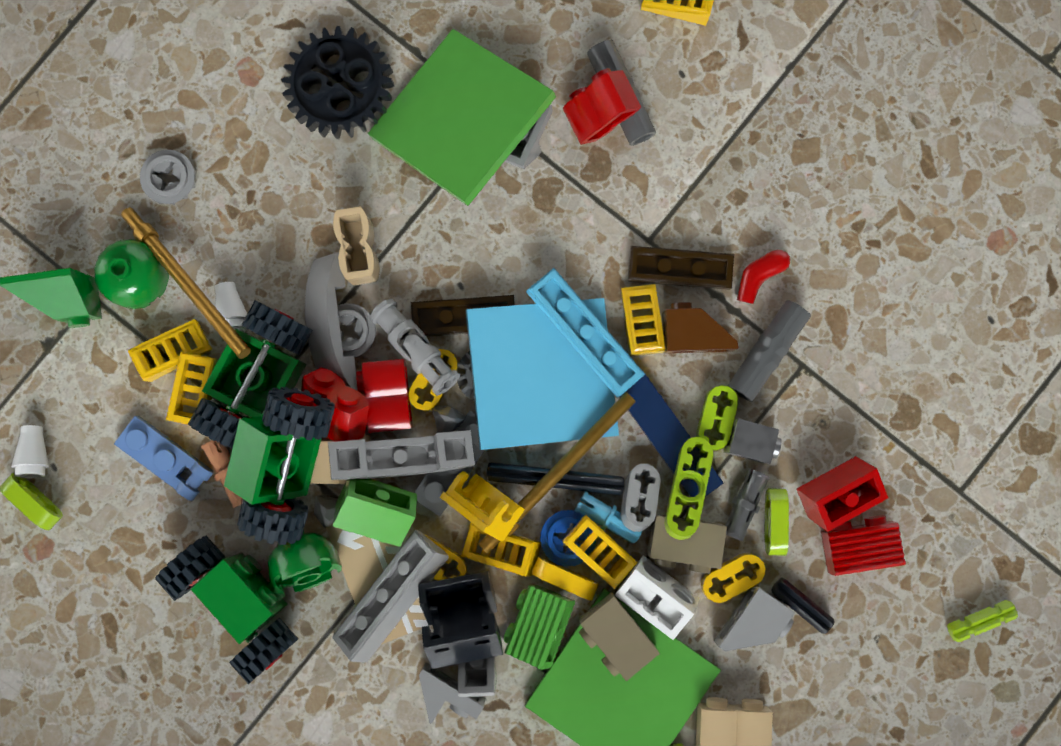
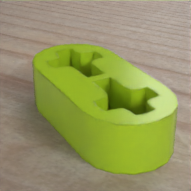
(726, 417)
(31, 502)
(776, 521)

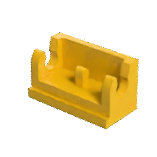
(483, 505)

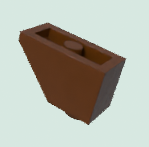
(694, 331)

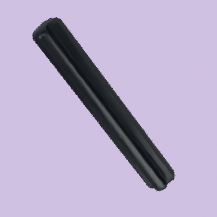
(571, 480)

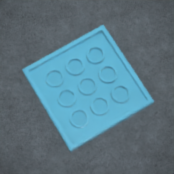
(531, 379)

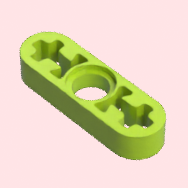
(684, 461)

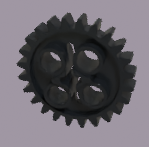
(355, 57)

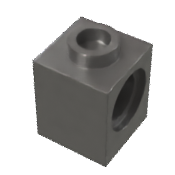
(753, 441)

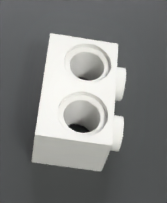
(658, 597)

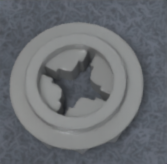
(164, 162)
(364, 327)

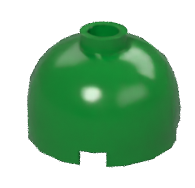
(130, 274)
(302, 563)

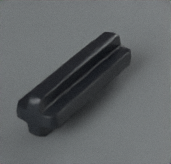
(803, 605)

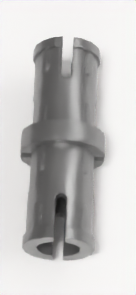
(746, 504)

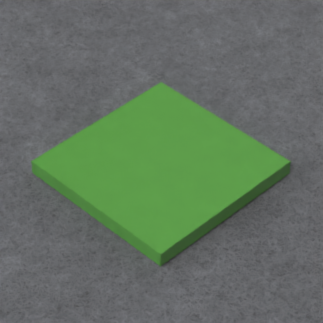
(461, 116)
(607, 710)

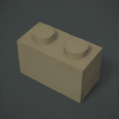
(701, 550)
(618, 637)

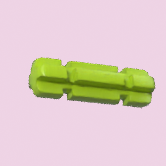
(982, 621)

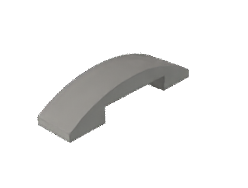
(323, 319)
(400, 456)

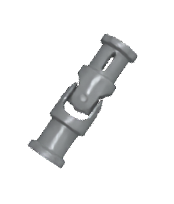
(414, 346)

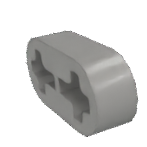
(648, 498)

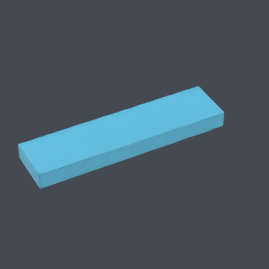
(585, 332)

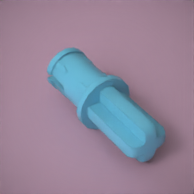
(605, 516)

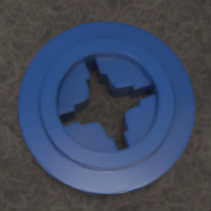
(553, 545)

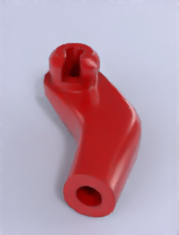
(759, 271)

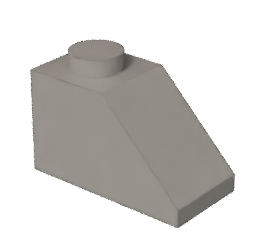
(755, 622)

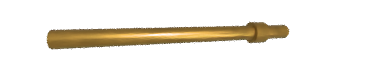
(147, 234)
(566, 463)

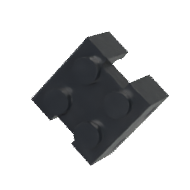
(461, 620)

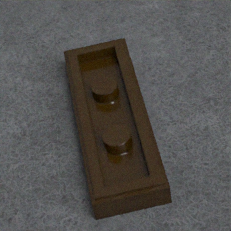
(681, 267)
(449, 315)

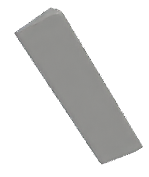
(389, 597)

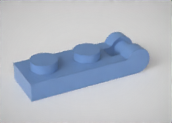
(163, 457)

